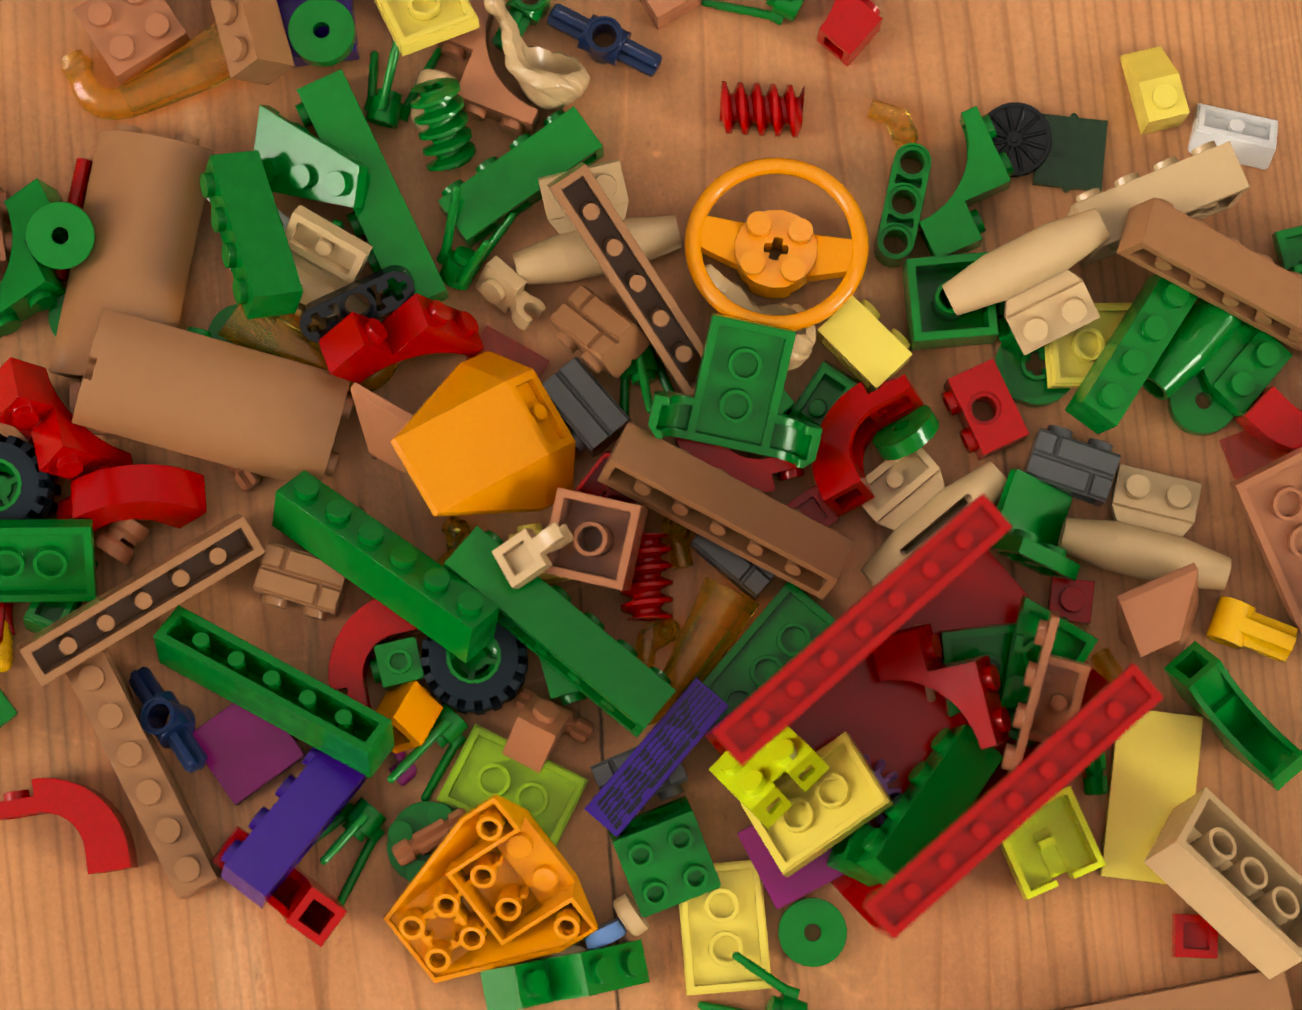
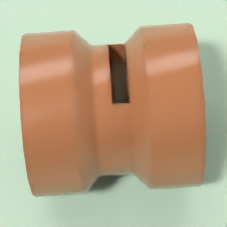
(121, 539)

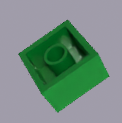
(929, 312)

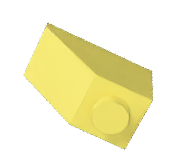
(1154, 90)

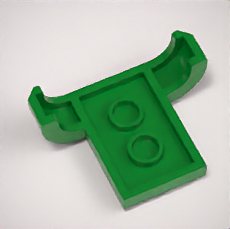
(739, 395)

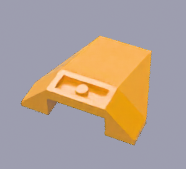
(488, 441)
(491, 896)

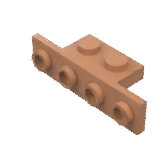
(1053, 694)

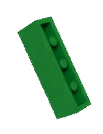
(512, 180)
(251, 234)
(1130, 354)
(934, 799)

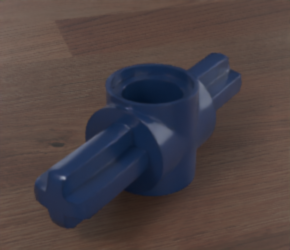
(586, 30)
(153, 714)

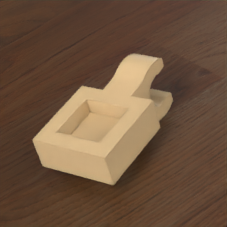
(506, 290)
(526, 554)

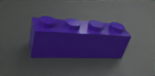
(291, 826)

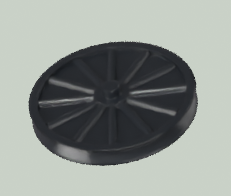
(1022, 135)

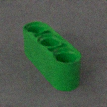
(902, 186)

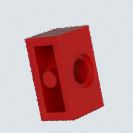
(984, 385)

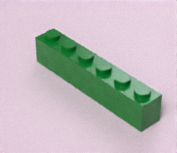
(384, 216)
(385, 566)
(565, 637)
(274, 691)

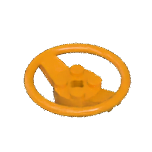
(745, 246)

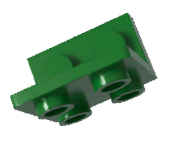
(1037, 520)
(665, 857)

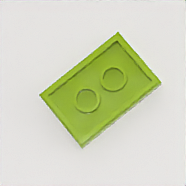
(485, 771)

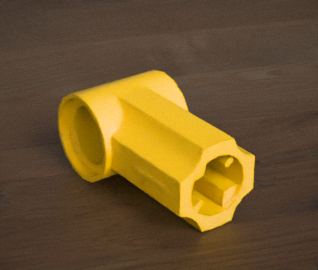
(1239, 626)

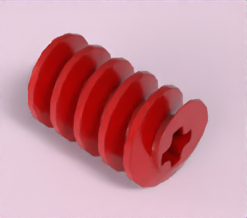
(761, 109)
(648, 581)

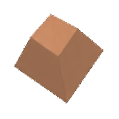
(379, 424)
(1160, 613)

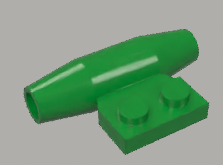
(1227, 351)

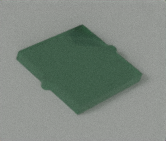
(1075, 154)

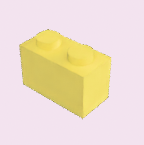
(864, 343)

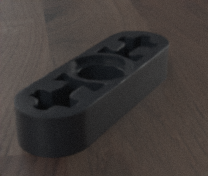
(389, 299)

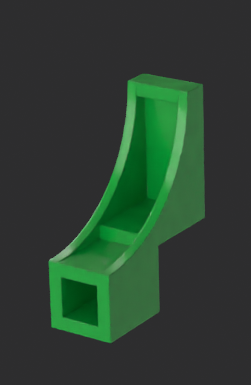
(987, 173)
(27, 283)
(1235, 719)
(565, 977)

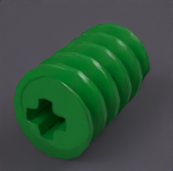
(445, 122)

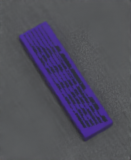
(656, 757)

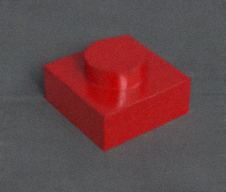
(814, 507)
(1072, 599)
(1193, 937)

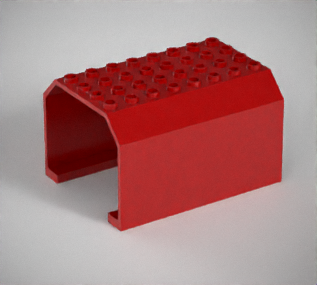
(837, 689)

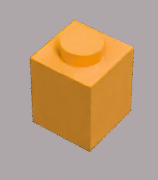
(411, 712)

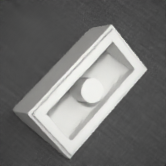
(1250, 135)

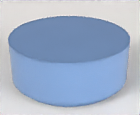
(605, 934)

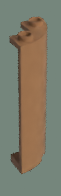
(146, 227)
(211, 398)

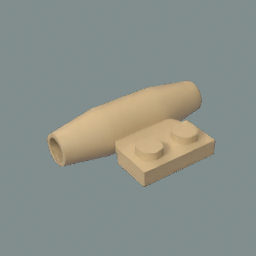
(565, 255)
(325, 261)
(1035, 280)
(916, 504)
(1147, 531)

